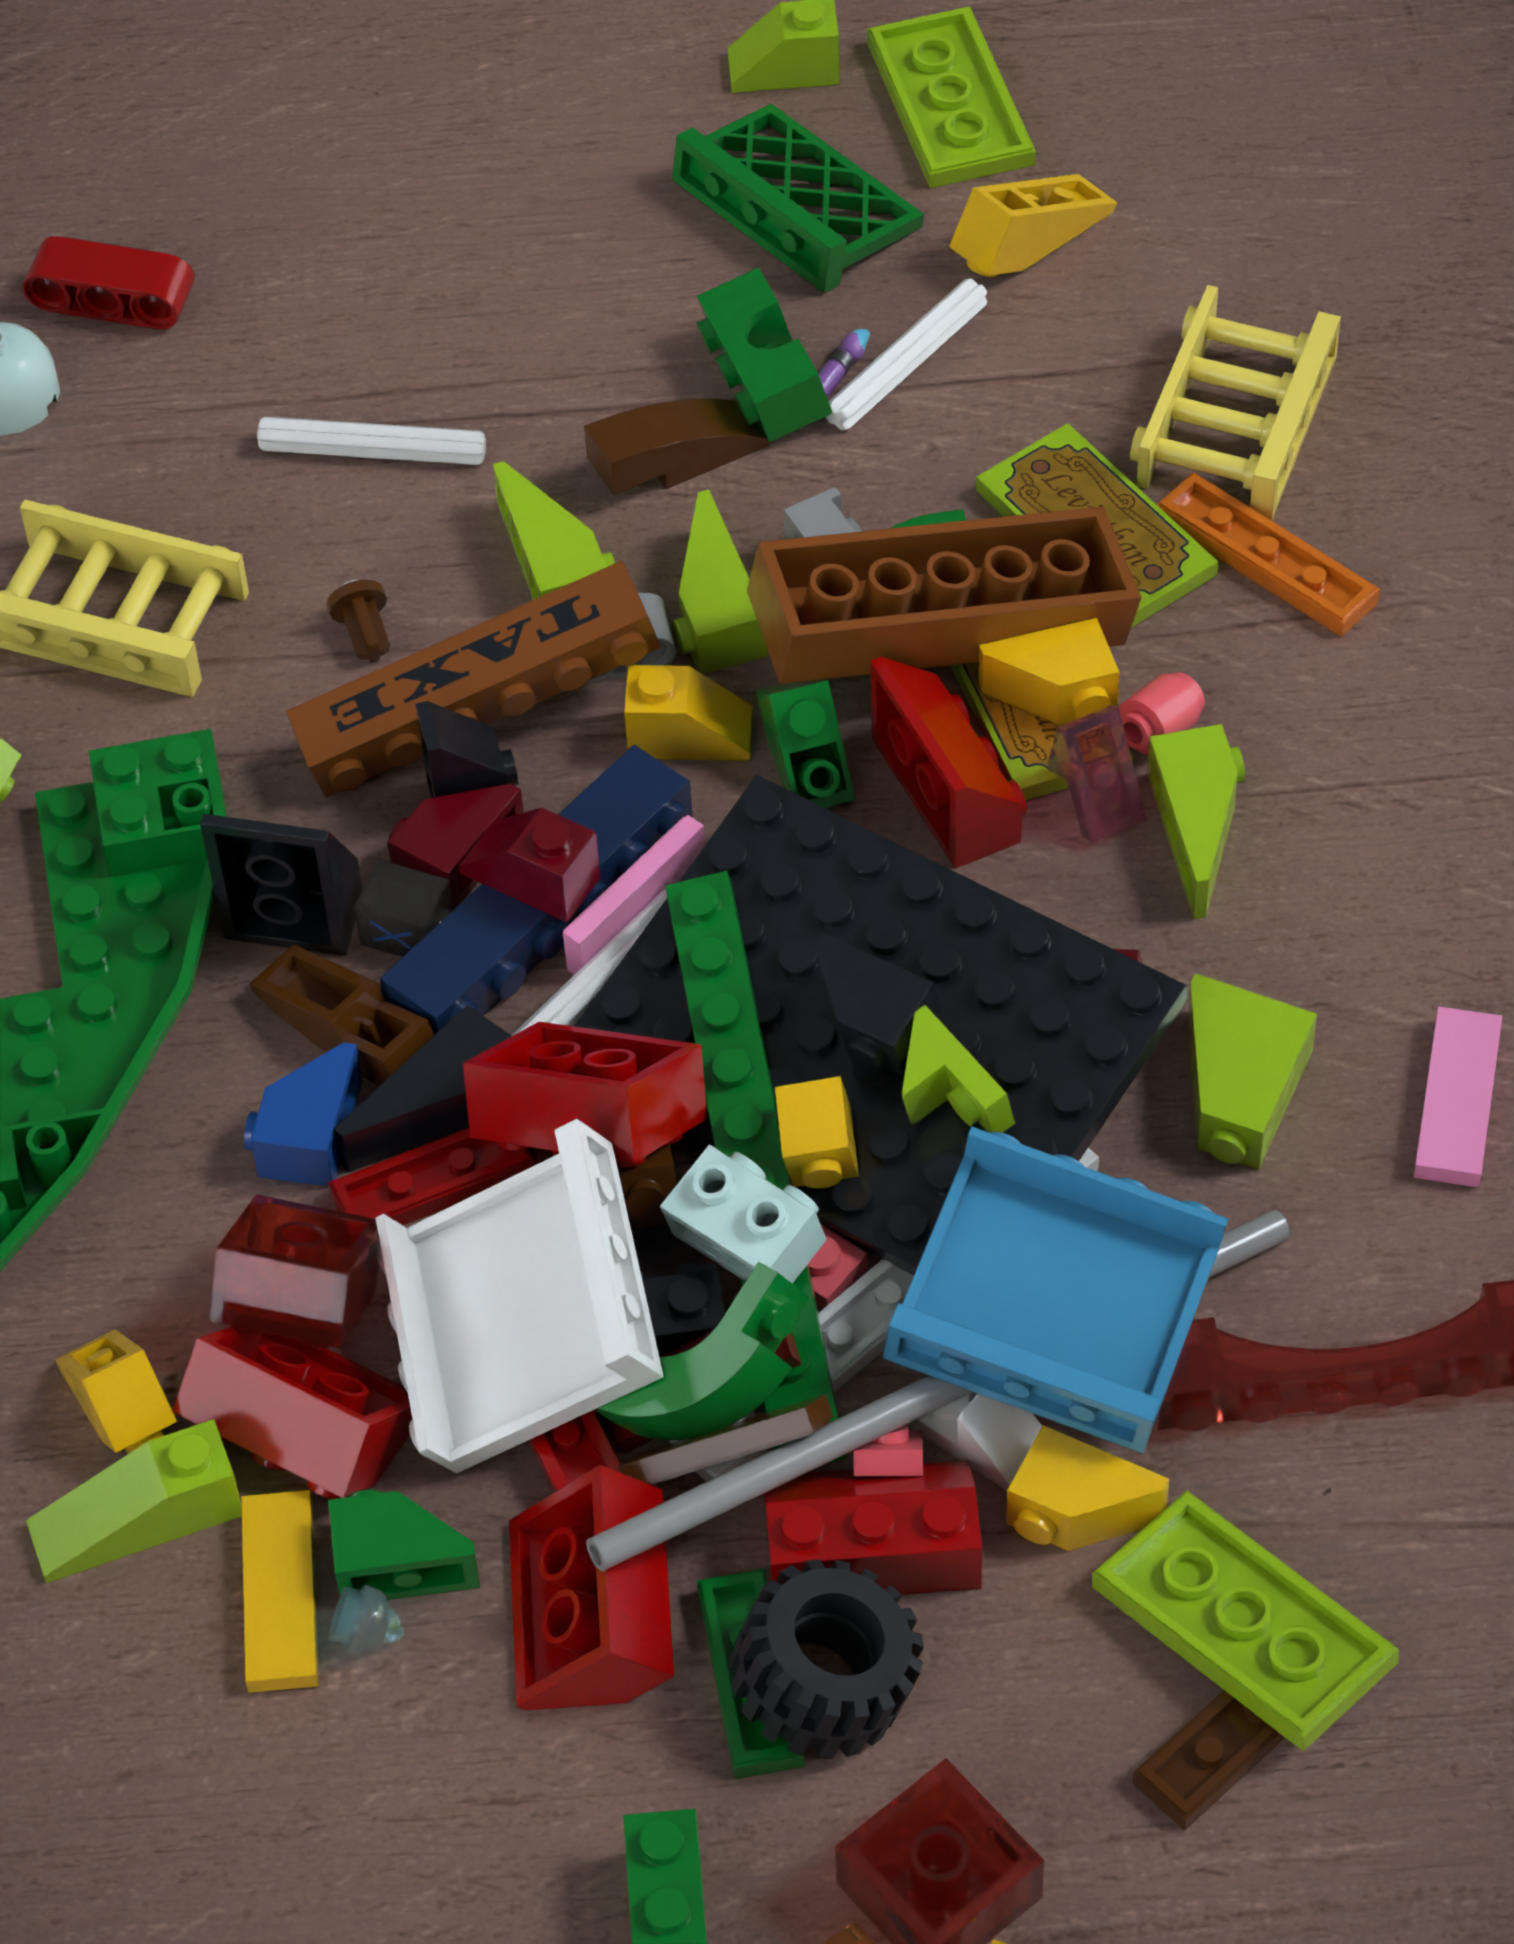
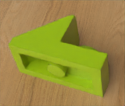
(944, 1070)

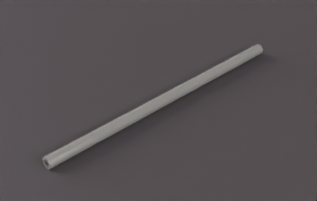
(844, 1435)

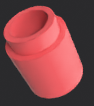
(1161, 707)

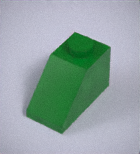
(398, 1547)

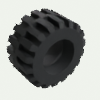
(805, 1701)

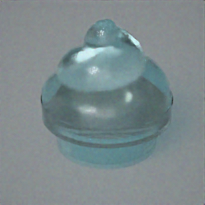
(364, 1621)

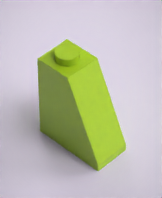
(1243, 1067)

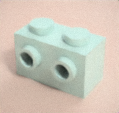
(741, 1218)

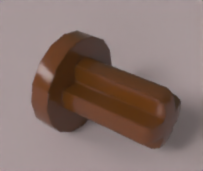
(358, 606)

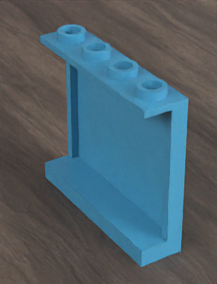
(1057, 1289)

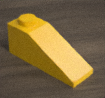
(1024, 221)

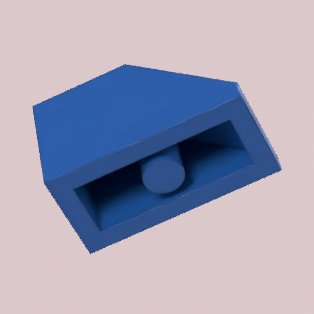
(298, 1115)

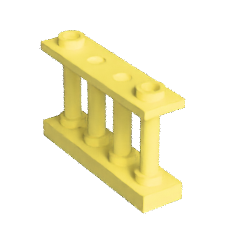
(1278, 433)
(116, 643)

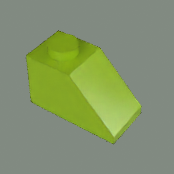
(788, 49)

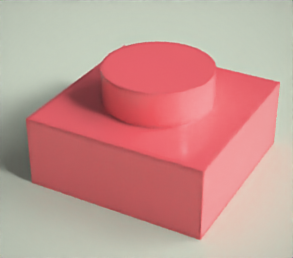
(835, 1267)
(891, 1455)

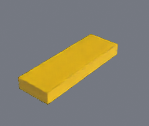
(279, 1591)

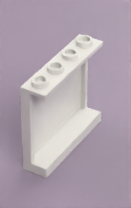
(519, 1305)

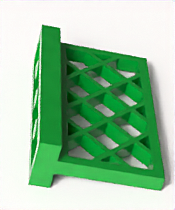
(772, 212)

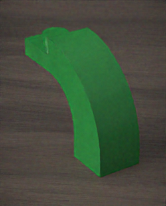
(723, 1373)

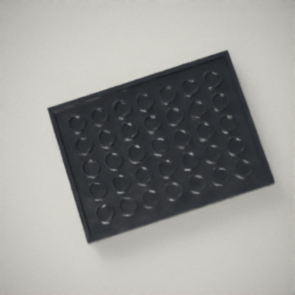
(1025, 996)

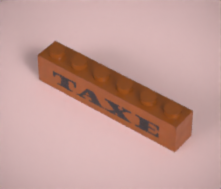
(479, 673)

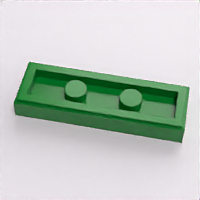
(724, 1608)

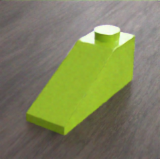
(546, 538)
(714, 604)
(1195, 794)
(138, 1503)

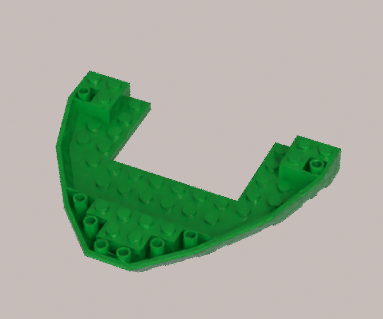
(129, 935)

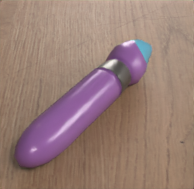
(849, 352)

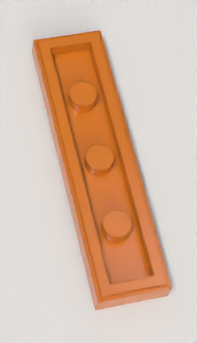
(1270, 555)

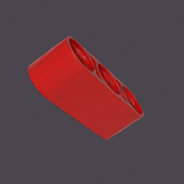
(108, 282)

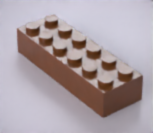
(936, 590)

